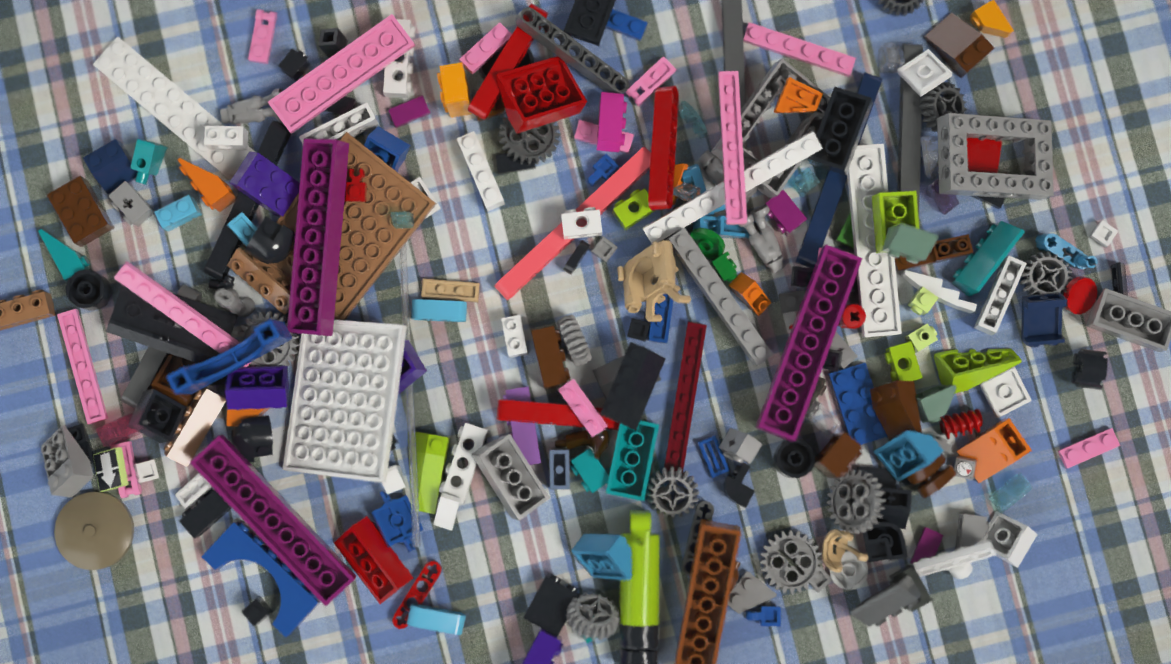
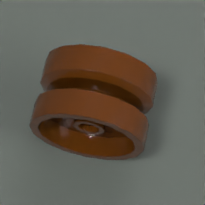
(932, 477)

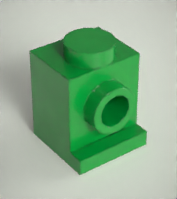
(724, 268)

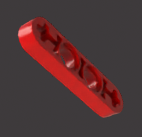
(415, 593)

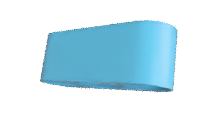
(438, 310)
(436, 619)

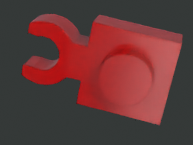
(356, 189)

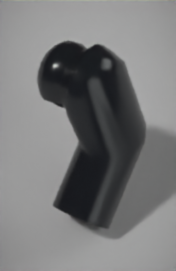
(226, 284)

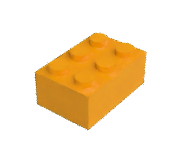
(454, 89)

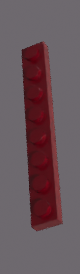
(685, 396)

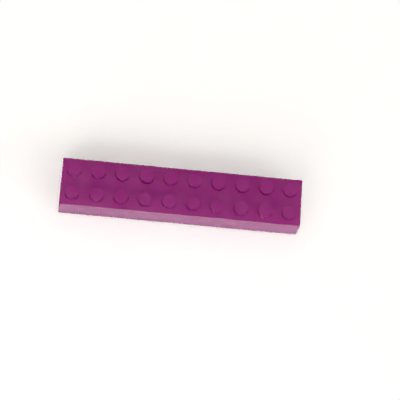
(318, 236)
(808, 343)
(273, 519)

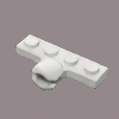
(956, 562)

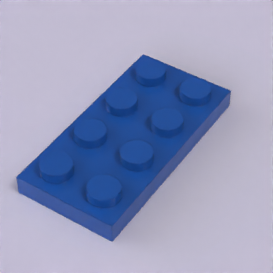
(854, 401)

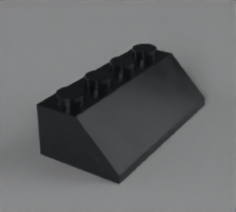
(632, 386)

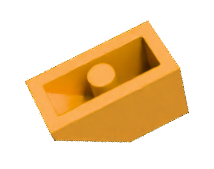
(991, 20)

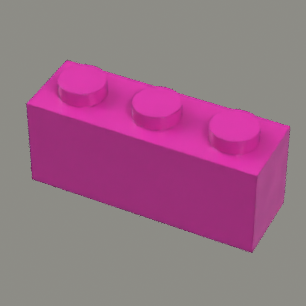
(611, 122)

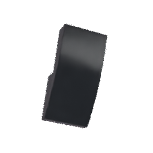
(80, 435)

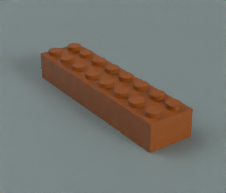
(708, 593)

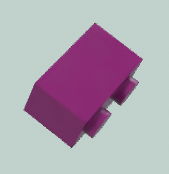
(785, 213)

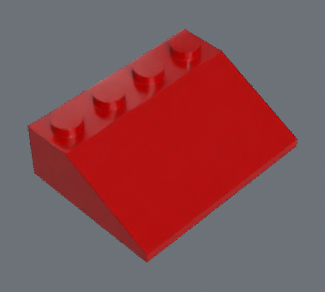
(540, 94)

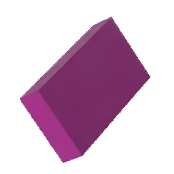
(409, 111)
(927, 545)

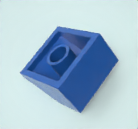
(387, 147)

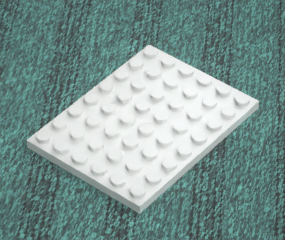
(345, 401)

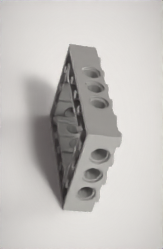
(759, 103)
(953, 163)

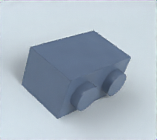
(559, 469)

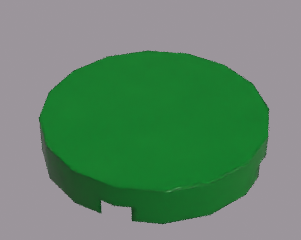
(708, 242)

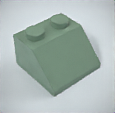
(909, 243)
(935, 402)

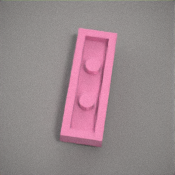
(485, 48)
(588, 133)
(582, 407)
(1088, 448)

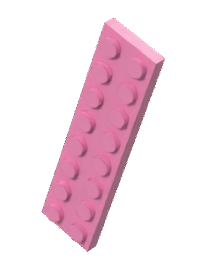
(341, 73)

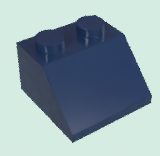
(111, 165)

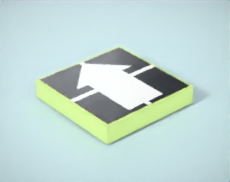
(110, 469)

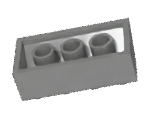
(1131, 320)
(510, 476)

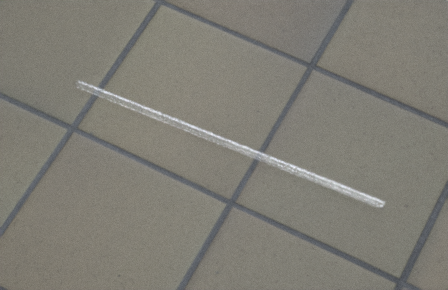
(410, 405)

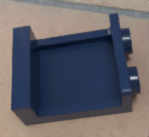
(1042, 319)

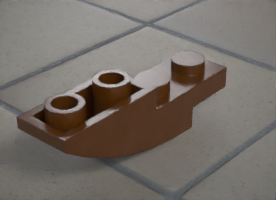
(941, 251)

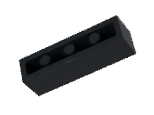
(204, 514)

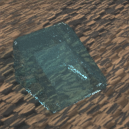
(402, 219)

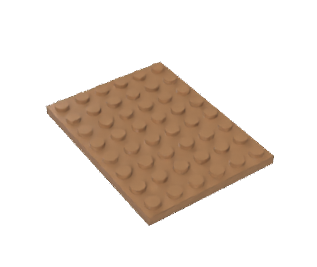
(368, 232)

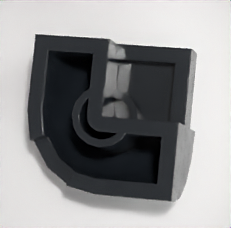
(271, 242)
(253, 437)
(884, 542)

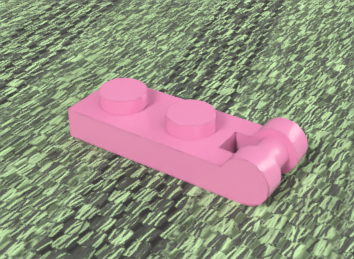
(262, 37)
(651, 80)
(129, 460)

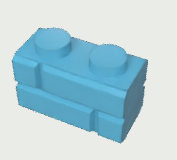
(178, 213)

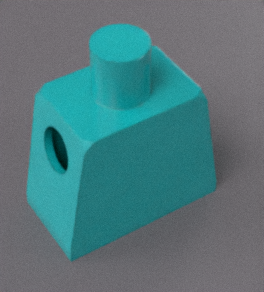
(147, 159)

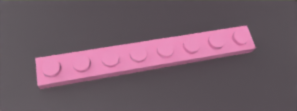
(732, 148)
(175, 308)

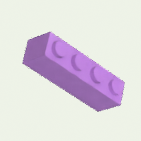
(524, 433)

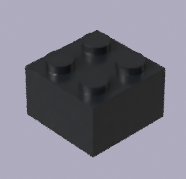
(157, 416)

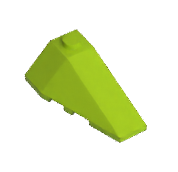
(973, 367)
(431, 461)

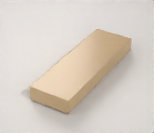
(450, 290)

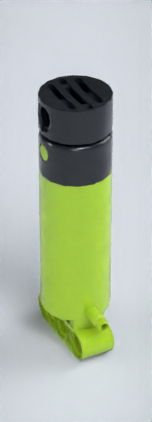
(640, 594)

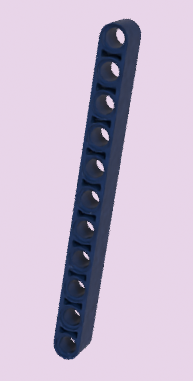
(831, 192)

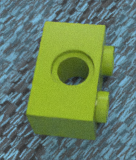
(625, 216)
(906, 352)

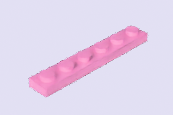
(799, 49)
(82, 366)

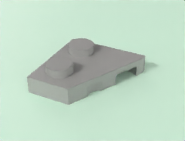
(749, 593)

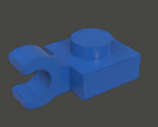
(603, 168)
(768, 615)

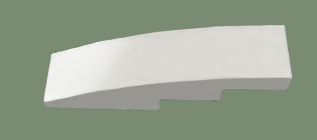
(946, 296)

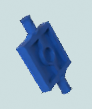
(395, 521)

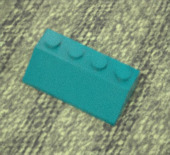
(986, 258)
(632, 461)

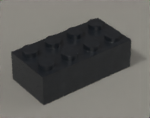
(841, 130)

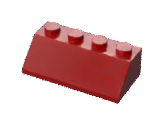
(373, 560)

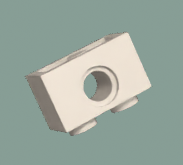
(226, 138)
(592, 228)
(514, 336)

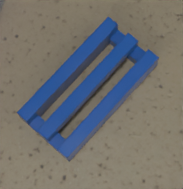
(719, 471)

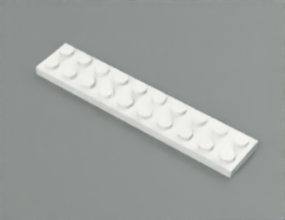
(166, 103)
(877, 270)

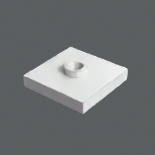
(924, 72)
(1005, 392)

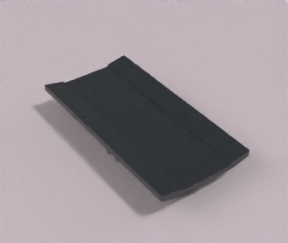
(143, 323)

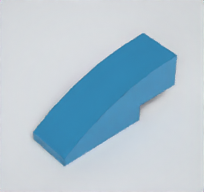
(719, 226)

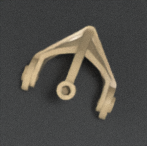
(833, 561)

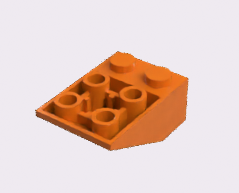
(214, 190)
(995, 449)

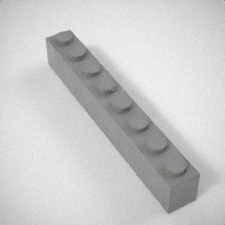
(719, 297)

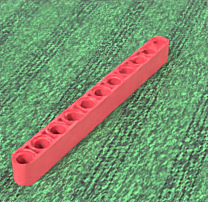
(555, 242)

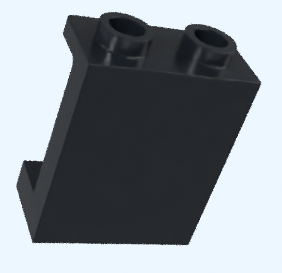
(550, 605)

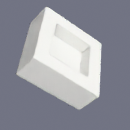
(1104, 233)
(146, 471)

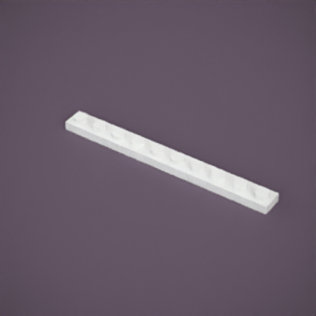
(715, 196)

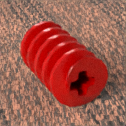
(852, 316)
(961, 422)

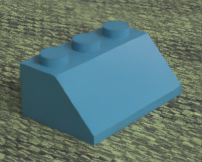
(908, 453)
(604, 556)

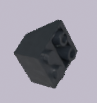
(896, 506)

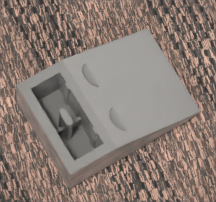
(65, 464)

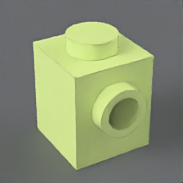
(922, 301)
(922, 337)

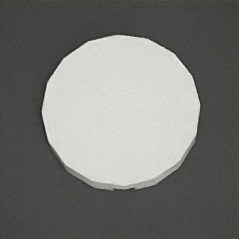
(853, 572)

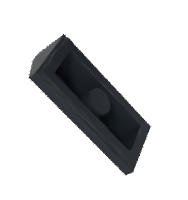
(1119, 279)

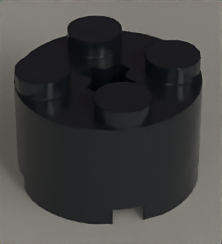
(81, 282)
(1090, 369)
(803, 453)

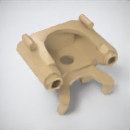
(650, 266)

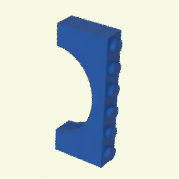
(263, 340)
(240, 544)

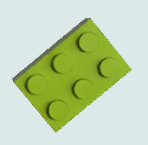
(891, 210)

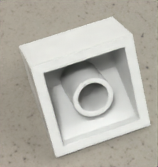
(1009, 538)

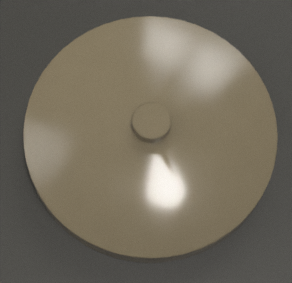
(94, 530)

